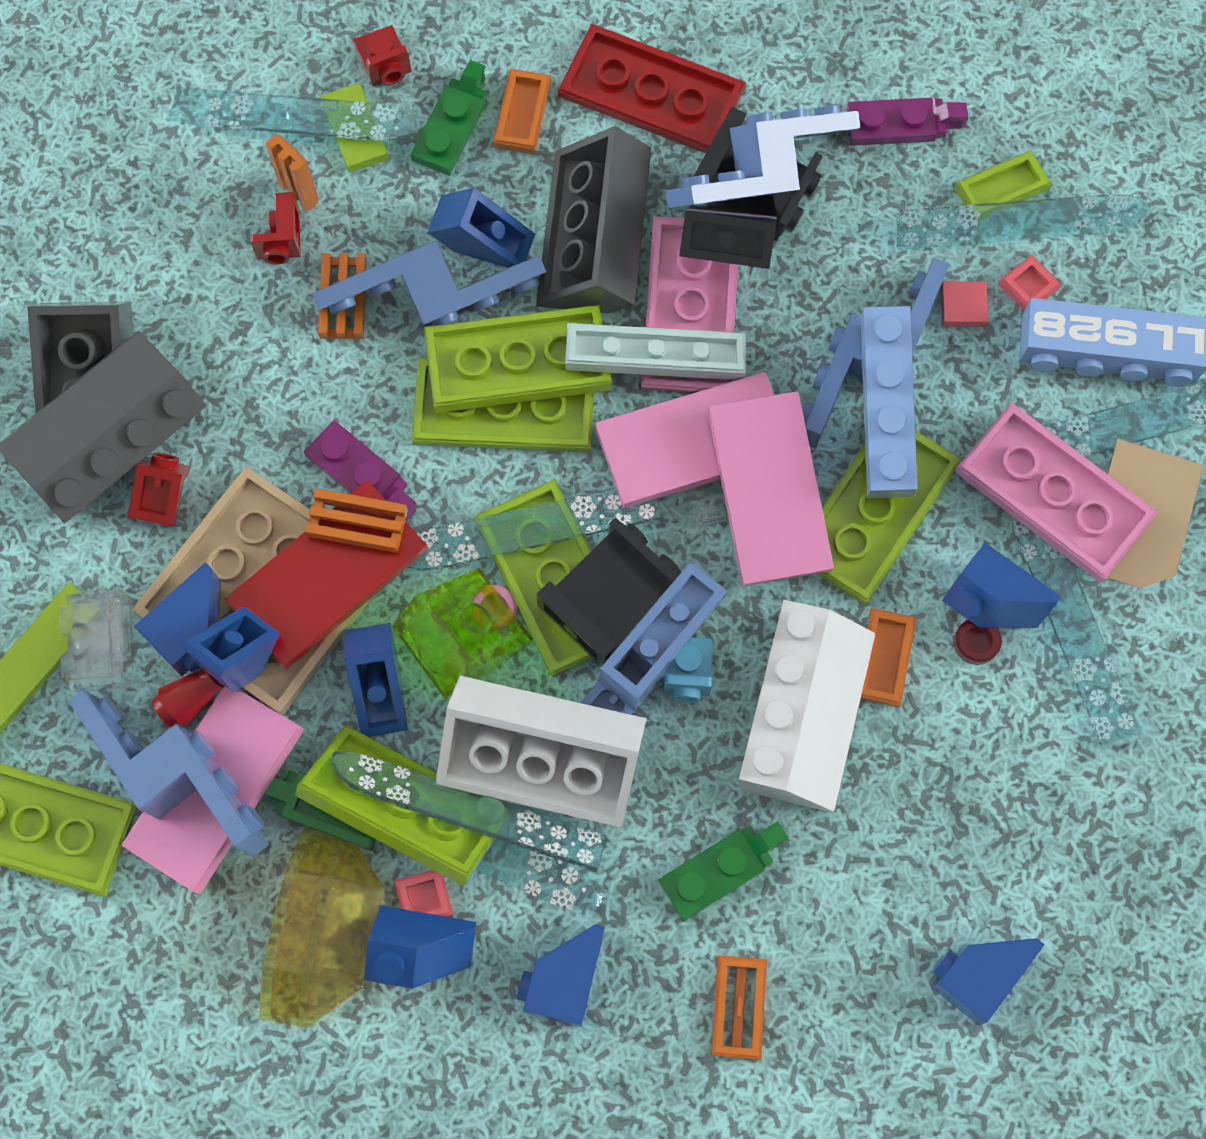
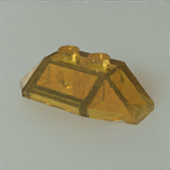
(319, 930)

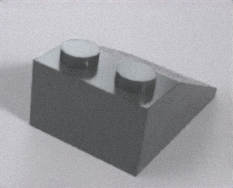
(71, 340)

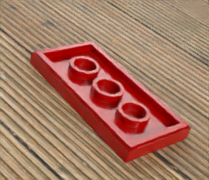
(650, 88)
(322, 582)

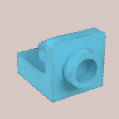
(690, 671)

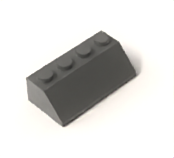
(595, 223)
(101, 426)

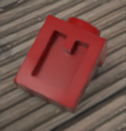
(383, 56)
(284, 239)
(158, 489)

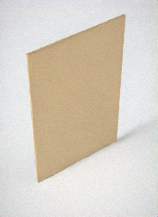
(1170, 488)

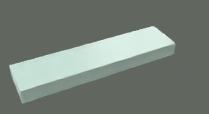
(655, 351)

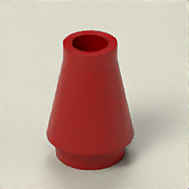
(185, 697)

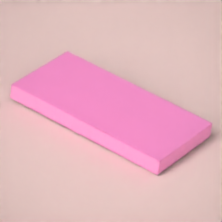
(686, 297)
(670, 443)
(770, 488)
(1056, 492)
(252, 747)

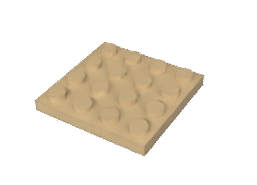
(236, 540)

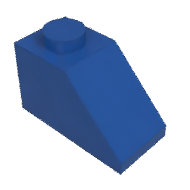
(480, 229)
(1000, 593)
(182, 616)
(234, 648)
(375, 679)
(417, 947)
(983, 975)
(563, 979)

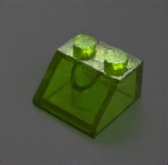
(459, 637)

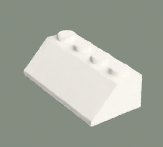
(807, 707)
(539, 751)

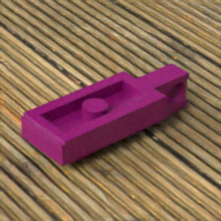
(905, 120)
(353, 463)

